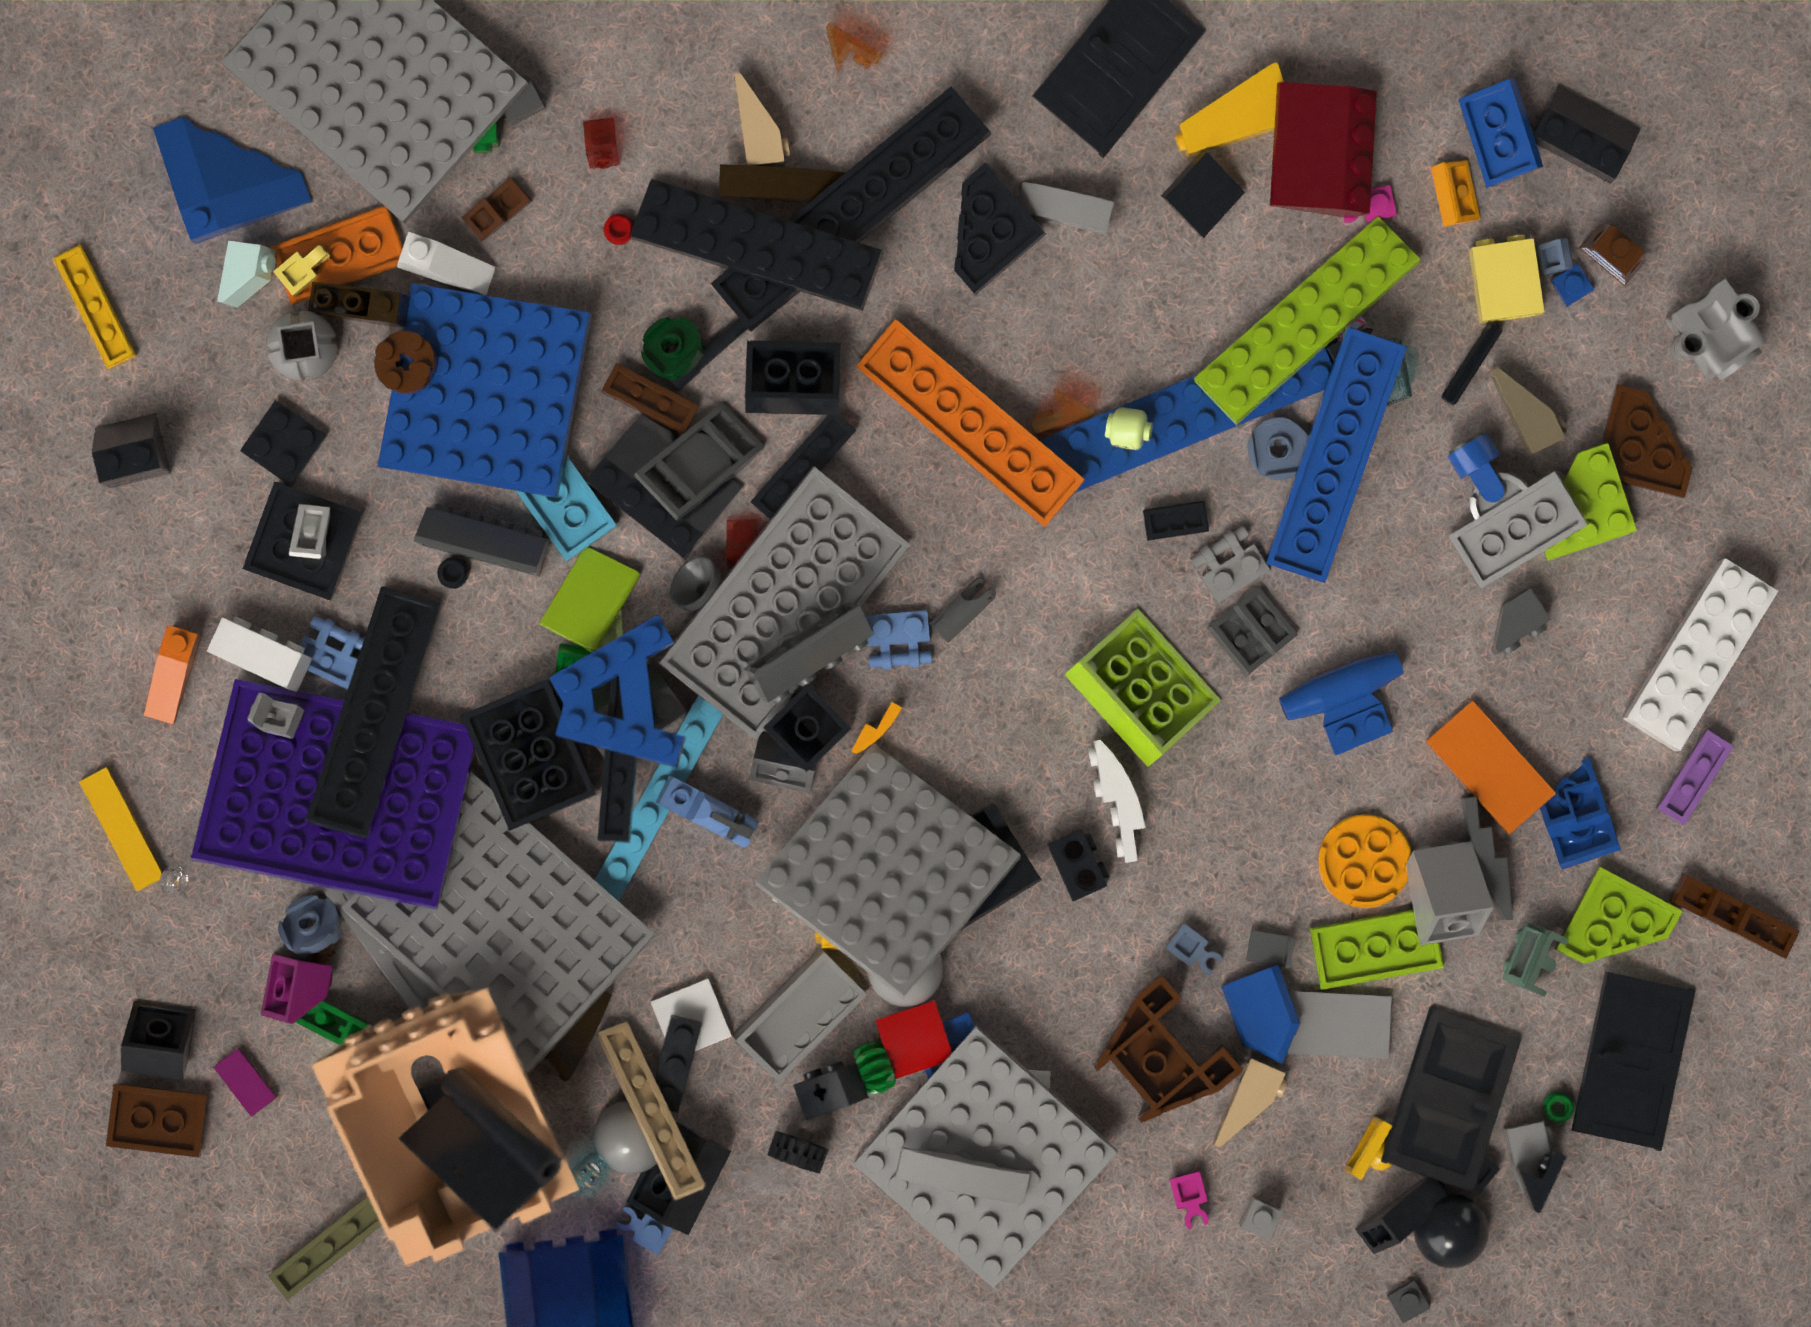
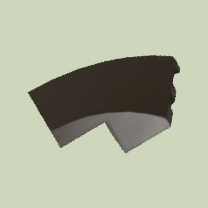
(573, 1045)

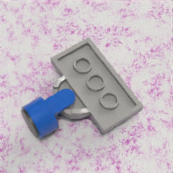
(1509, 516)

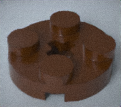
(389, 355)

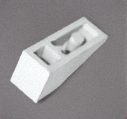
(445, 264)

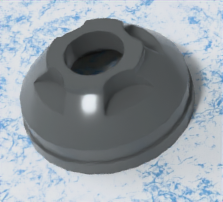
(691, 580)

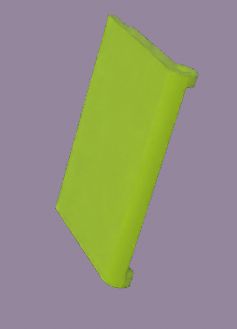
(590, 599)

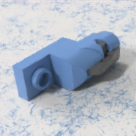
(707, 811)

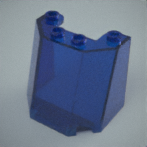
(568, 1283)

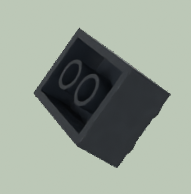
(792, 377)

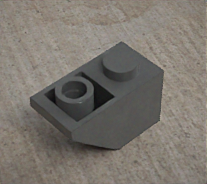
(1517, 619)

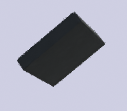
(1203, 193)

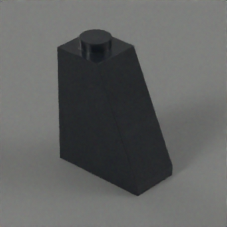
(1402, 1215)

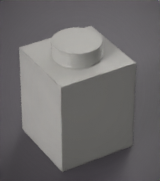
(1260, 1218)

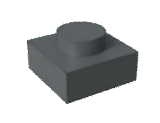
(1408, 1301)

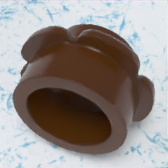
(324, 955)

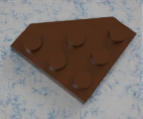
(1644, 445)

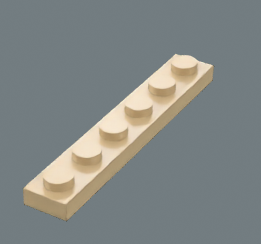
(651, 1110)

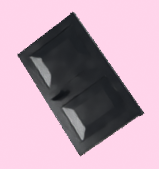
(1117, 68)
(1633, 1060)
(1451, 1099)

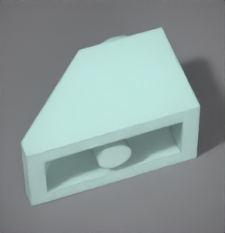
(244, 272)

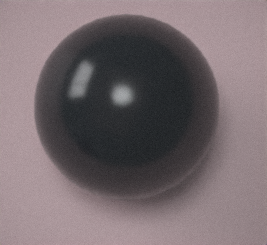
(1453, 1232)

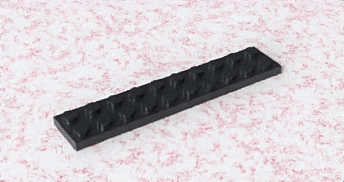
(869, 193)

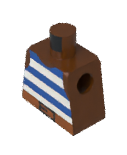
(1614, 252)

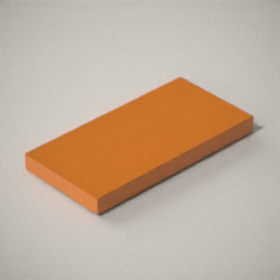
(356, 247)
(1490, 767)

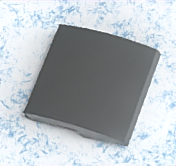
(1252, 631)

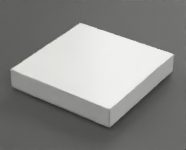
(695, 1003)

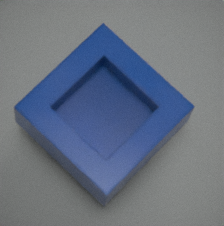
(1572, 285)

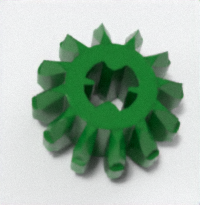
(874, 1067)

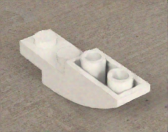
(1116, 786)

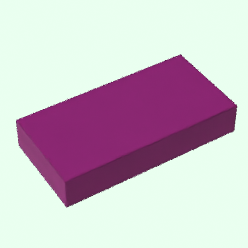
(245, 1082)

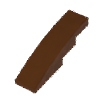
(1734, 916)

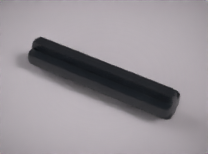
(1471, 363)

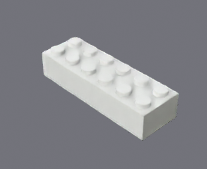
(1700, 654)

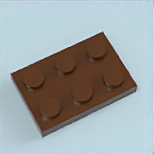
(157, 1120)

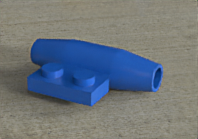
(1347, 700)

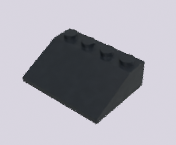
(617, 483)
(523, 757)

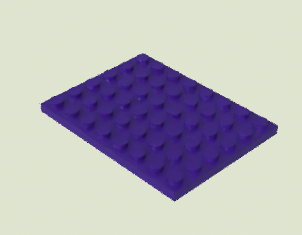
(267, 783)

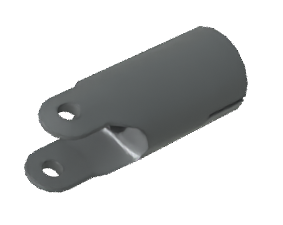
(962, 610)

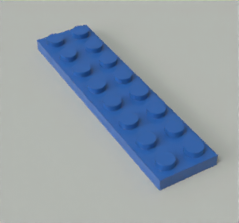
(1335, 454)

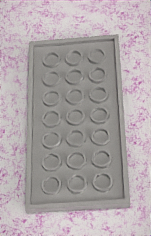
(796, 571)

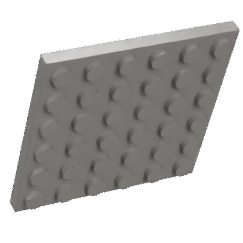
(887, 870)
(998, 1114)

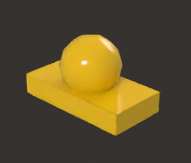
(1369, 1149)

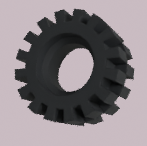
(797, 1152)

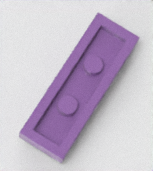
(1694, 777)

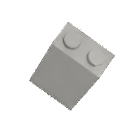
(1448, 892)

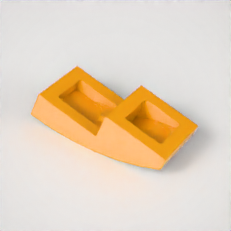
(870, 735)

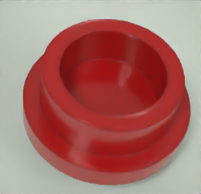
(618, 229)

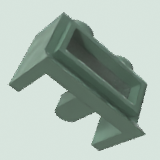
(1530, 956)

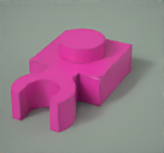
(1381, 205)
(1188, 1194)

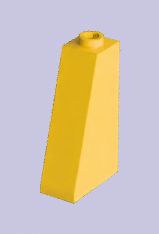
(1235, 116)

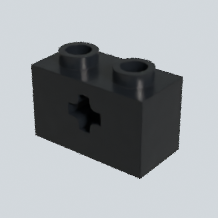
(830, 1090)

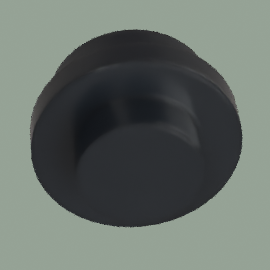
(452, 573)

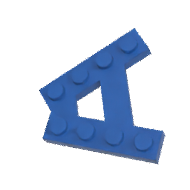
(628, 660)

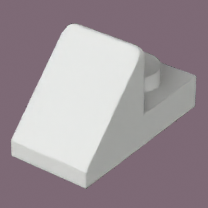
(310, 532)

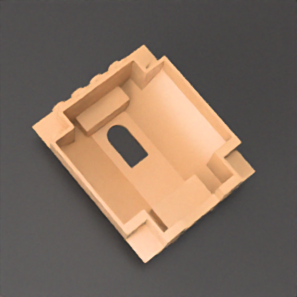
(378, 1100)

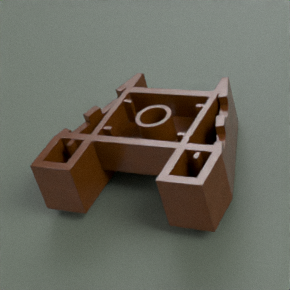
(1155, 1058)

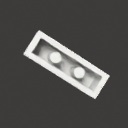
(260, 653)

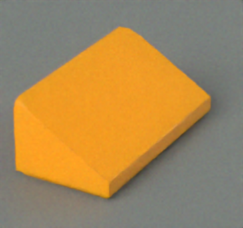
(1455, 192)

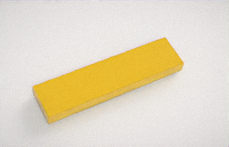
(94, 307)
(121, 829)

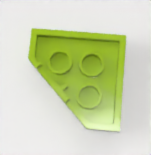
(1600, 497)
(1615, 919)

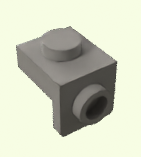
(275, 716)

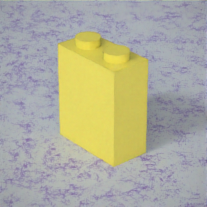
(1506, 279)

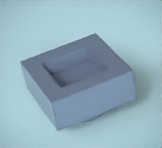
(1554, 256)

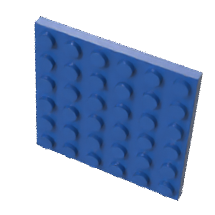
(499, 393)

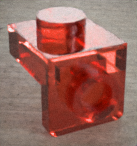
(738, 538)

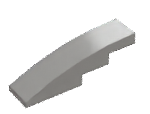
(962, 1175)

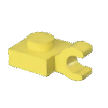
(298, 272)

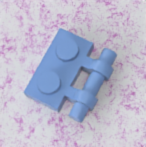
(899, 629)
(327, 661)

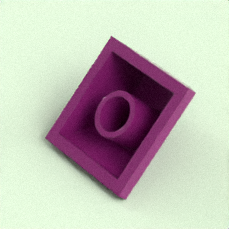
(294, 987)

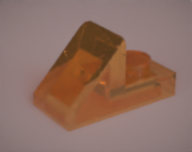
(844, 44)
(1069, 412)

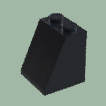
(129, 451)

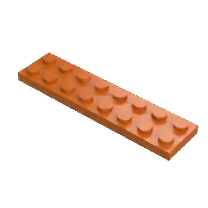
(970, 423)

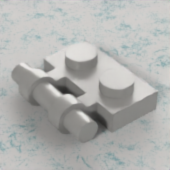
(1236, 572)

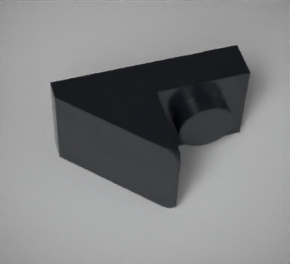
(1538, 1188)

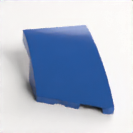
(1579, 819)

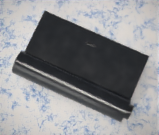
(485, 1142)

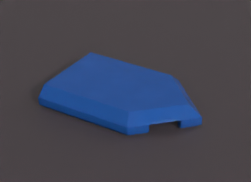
(1263, 1012)

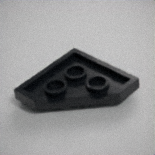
(991, 229)

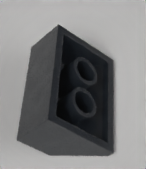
(1585, 134)
(654, 1196)

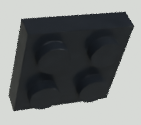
(283, 443)

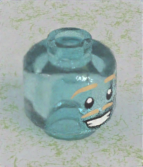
(589, 1173)

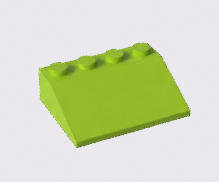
(1142, 687)

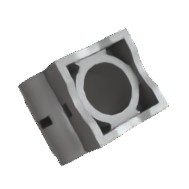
(1719, 334)

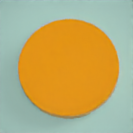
(1364, 861)

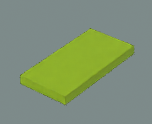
(1371, 950)

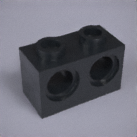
(1070, 868)

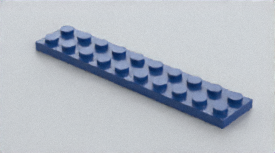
(1179, 419)

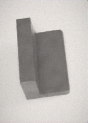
(778, 768)

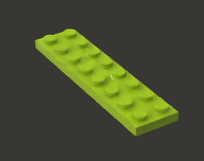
(1307, 320)

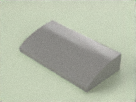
(799, 1015)

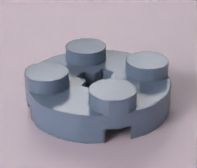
(1265, 436)
(311, 940)

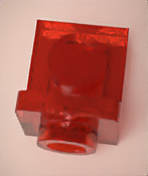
(601, 143)

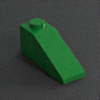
(332, 1022)

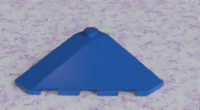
(223, 184)

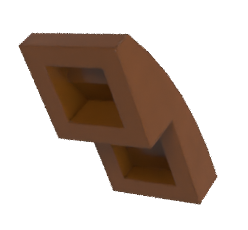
(497, 209)

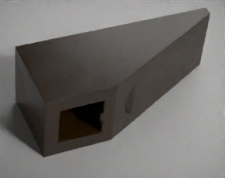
(359, 304)

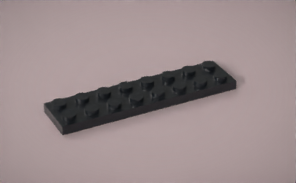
(757, 244)
(373, 713)

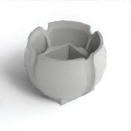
(303, 367)

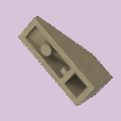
(1532, 419)

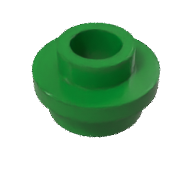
(1567, 1110)

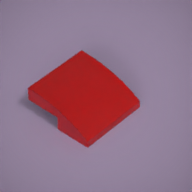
(914, 1039)

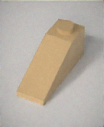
(760, 132)
(1253, 1094)

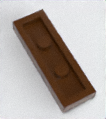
(650, 399)

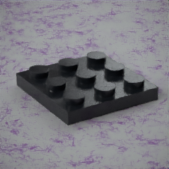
(273, 537)

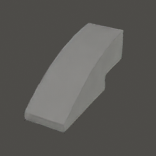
(1066, 207)

